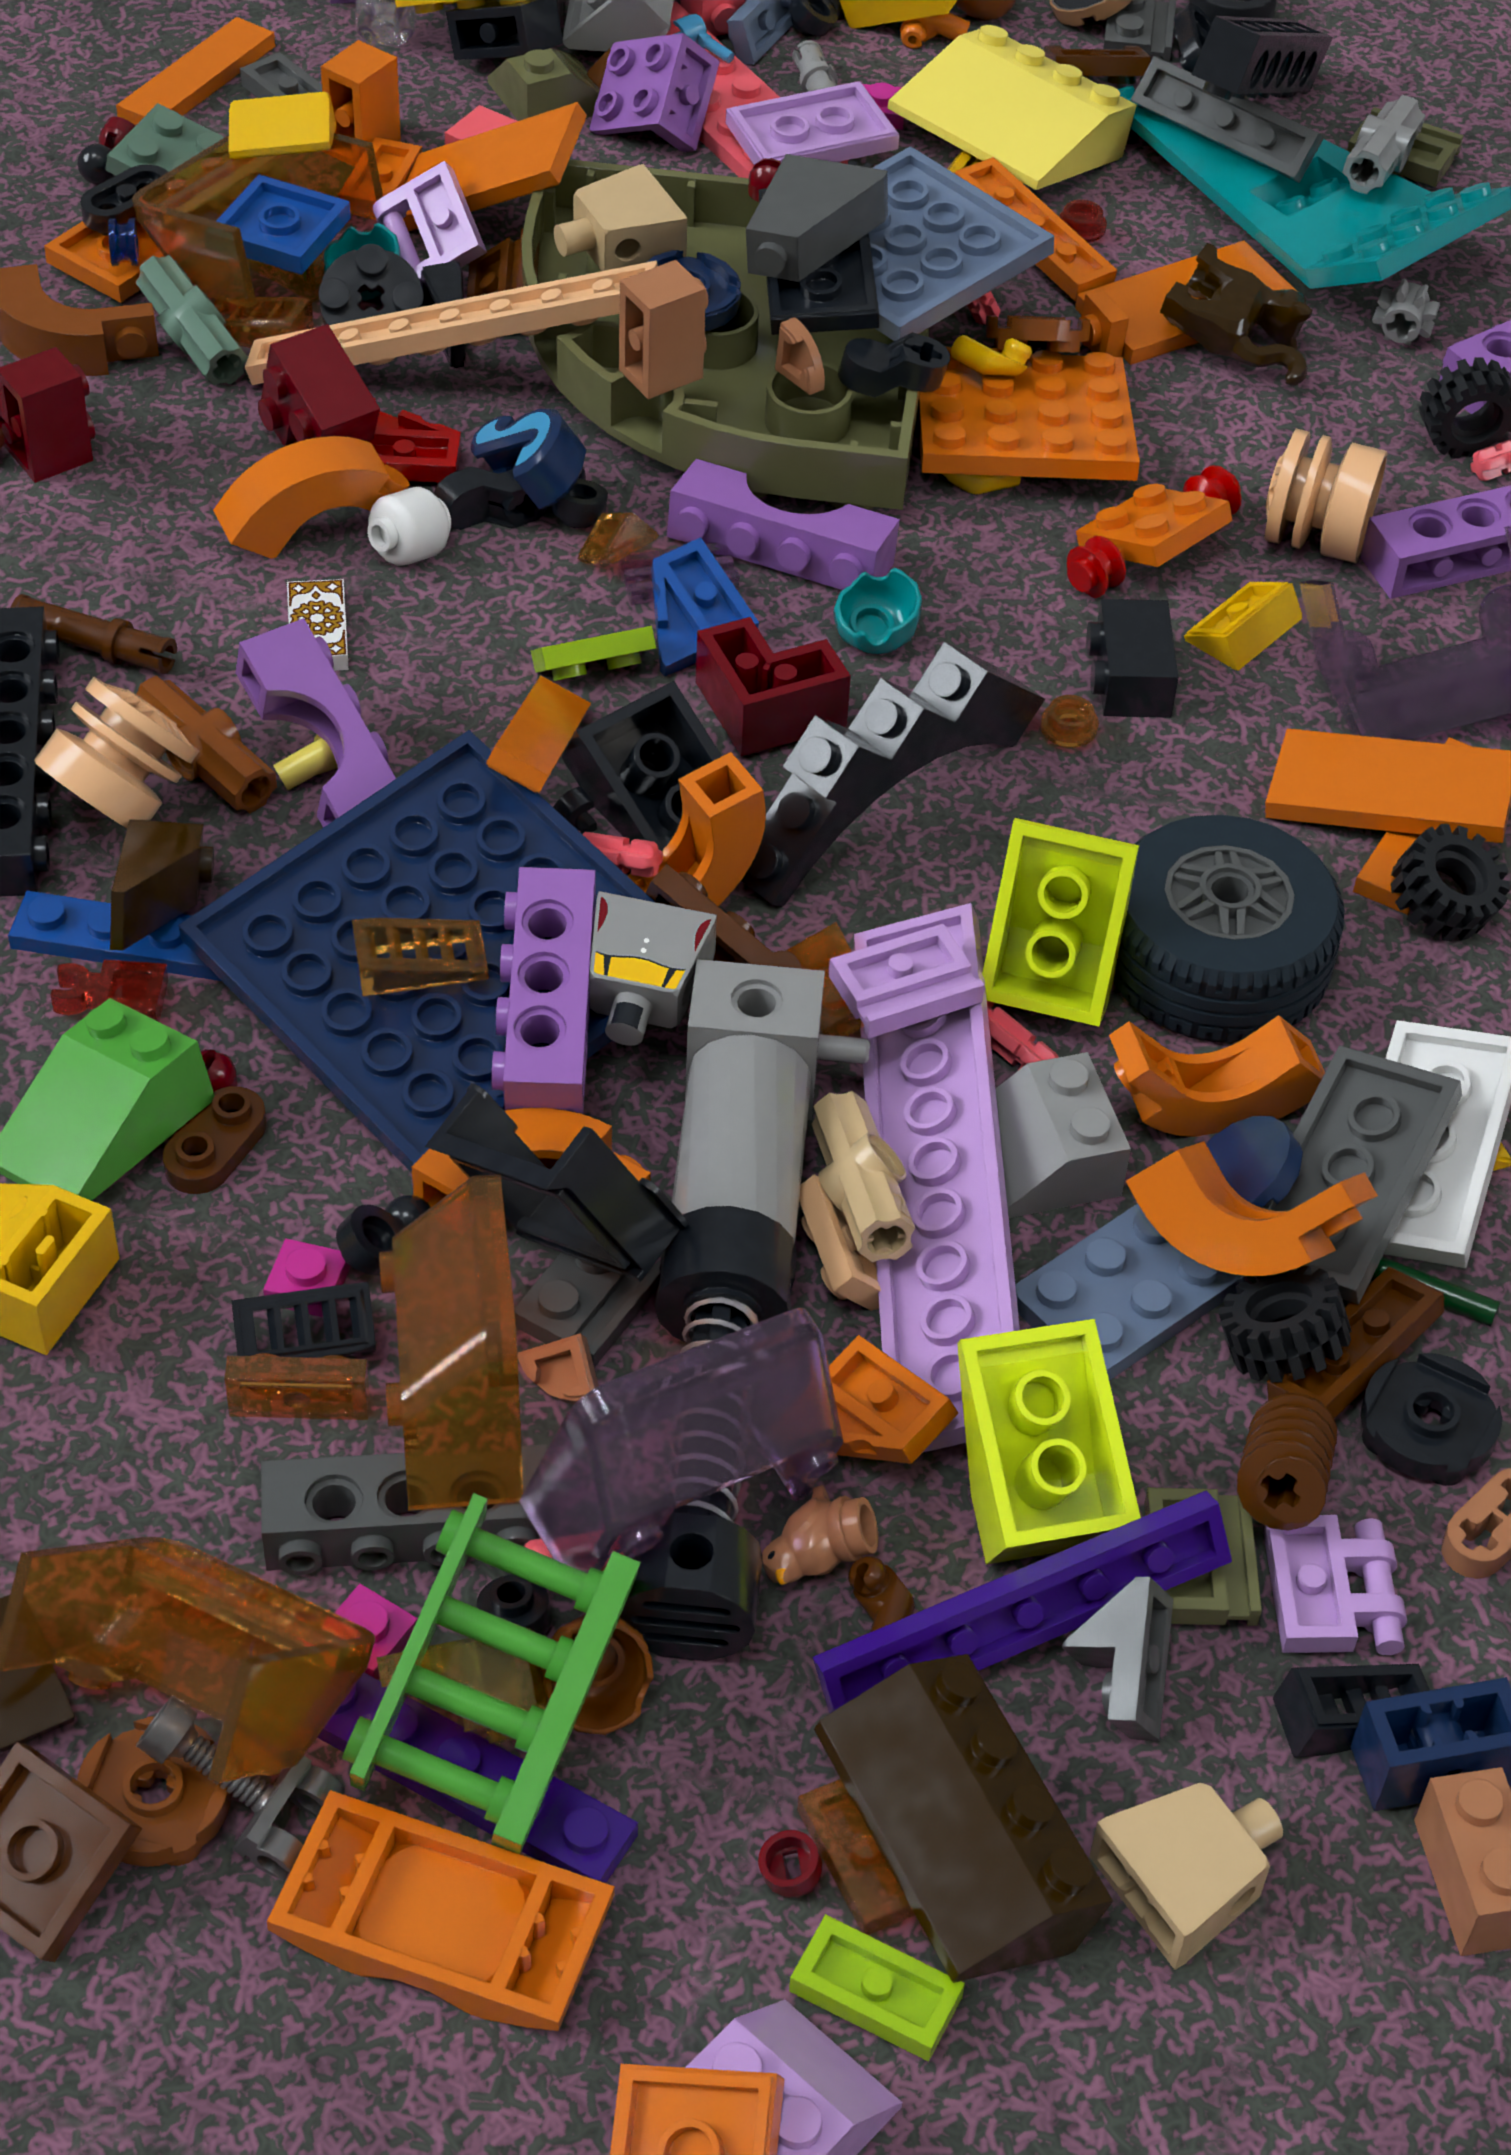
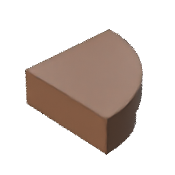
(799, 357)
(561, 1368)

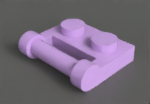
(440, 217)

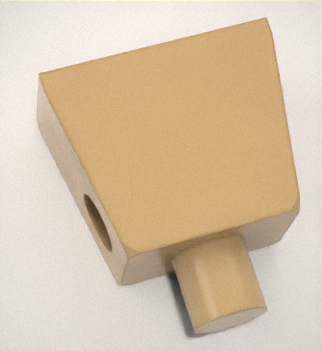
(623, 221)
(1186, 1864)

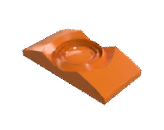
(441, 1913)

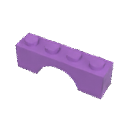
(817, 547)
(294, 681)

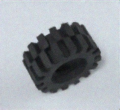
(1456, 392)
(1436, 902)
(1285, 1324)

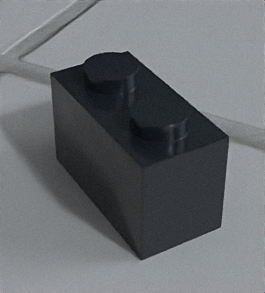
(504, 29)
(1134, 658)

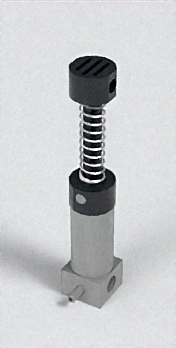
(734, 1263)

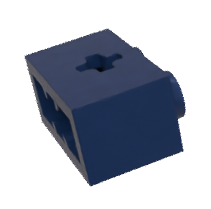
(1430, 1736)

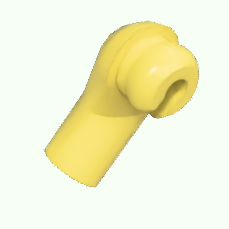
(306, 763)

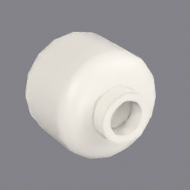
(409, 526)

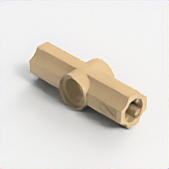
(862, 1176)

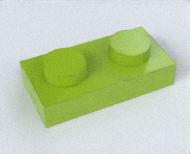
(618, 649)
(876, 1987)

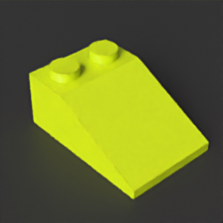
(1059, 921)
(1042, 1440)

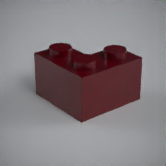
(315, 390)
(45, 414)
(768, 695)

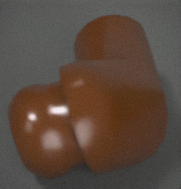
(880, 1592)

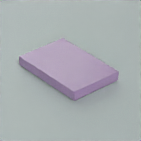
(814, 124)

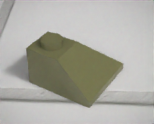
(543, 83)

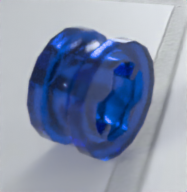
(123, 242)

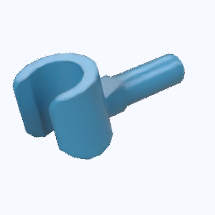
(695, 28)

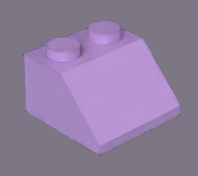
(827, 2095)

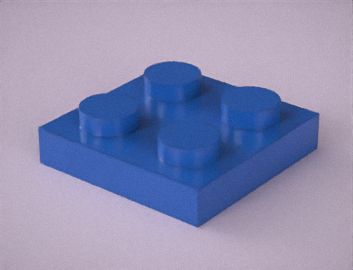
(285, 222)

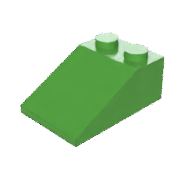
(104, 1101)

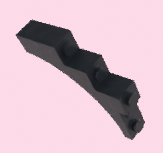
(894, 734)

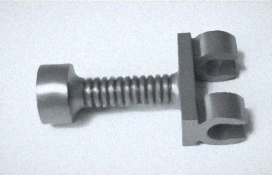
(306, 1785)

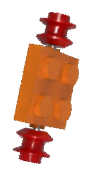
(1151, 528)

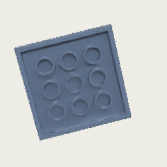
(943, 244)

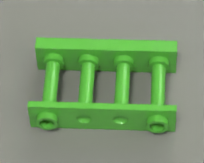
(537, 1731)

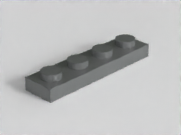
(1231, 123)

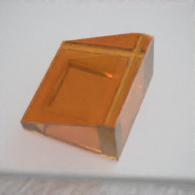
(615, 538)

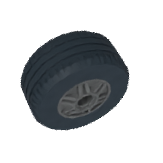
(1227, 928)

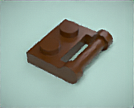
(1117, 64)

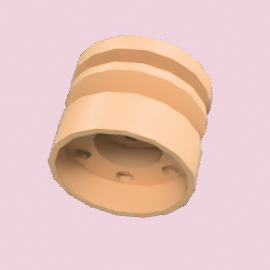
(1324, 495)
(116, 754)

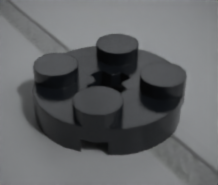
(370, 270)
(1426, 1450)

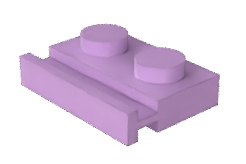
(906, 980)

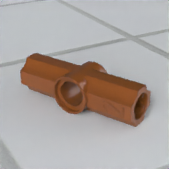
(222, 757)

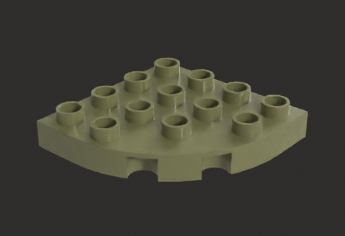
(742, 410)

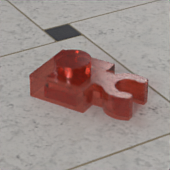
(127, 982)

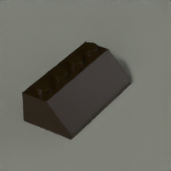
(964, 1819)

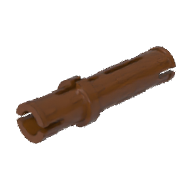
(114, 640)

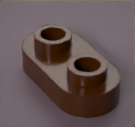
(220, 1136)

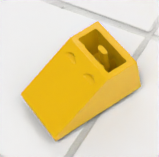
(50, 1260)

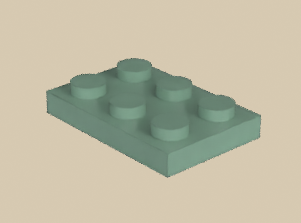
(160, 140)

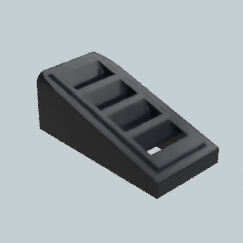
(445, 284)
(361, 1318)
(1309, 1708)

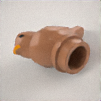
(821, 1537)

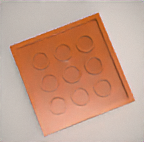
(1049, 422)

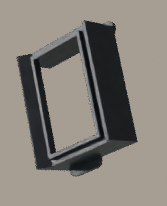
(579, 1206)

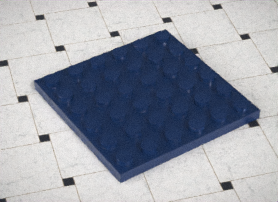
(419, 848)

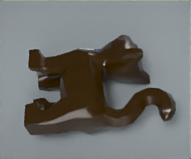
(1231, 307)

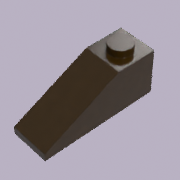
(157, 878)

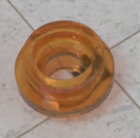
(1069, 721)

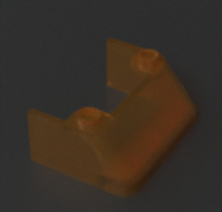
(185, 203)
(456, 1351)
(193, 1631)

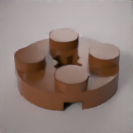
(1053, 330)
(172, 1827)

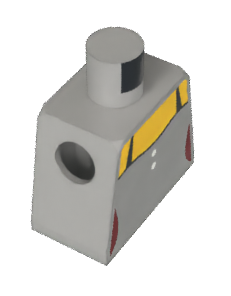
(645, 963)

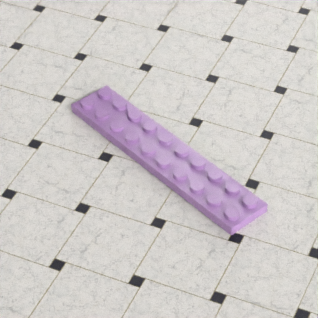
(939, 1114)

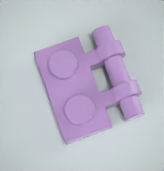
(1314, 1591)

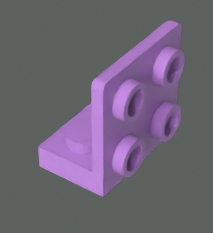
(656, 87)

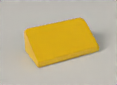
(281, 125)
(1247, 622)

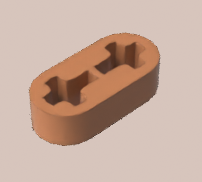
(1475, 1516)

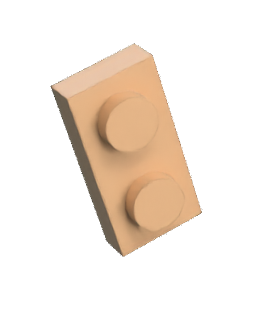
(844, 1268)

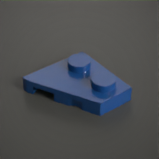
(690, 596)

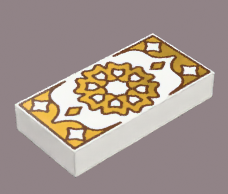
(324, 611)

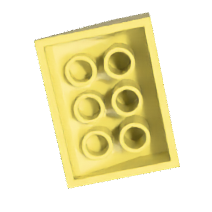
(1017, 107)

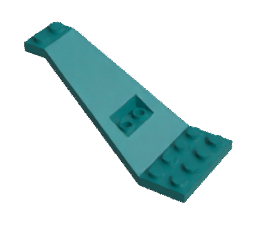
(1321, 224)

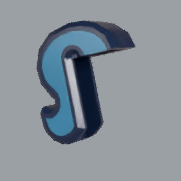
(539, 450)

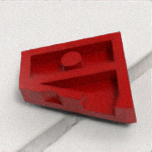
(417, 447)

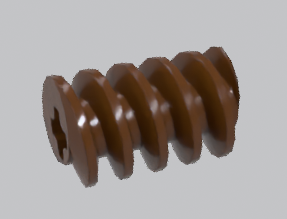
(1287, 1461)

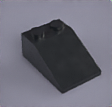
(635, 760)

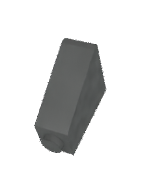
(813, 215)

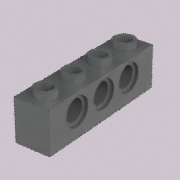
(370, 1494)

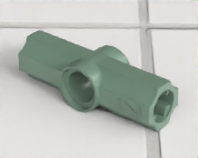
(191, 320)

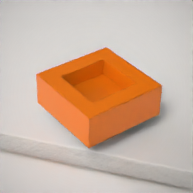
(1107, 323)

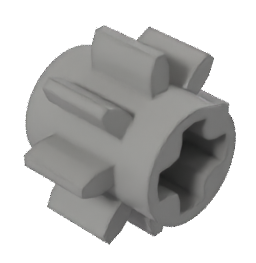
(1406, 312)

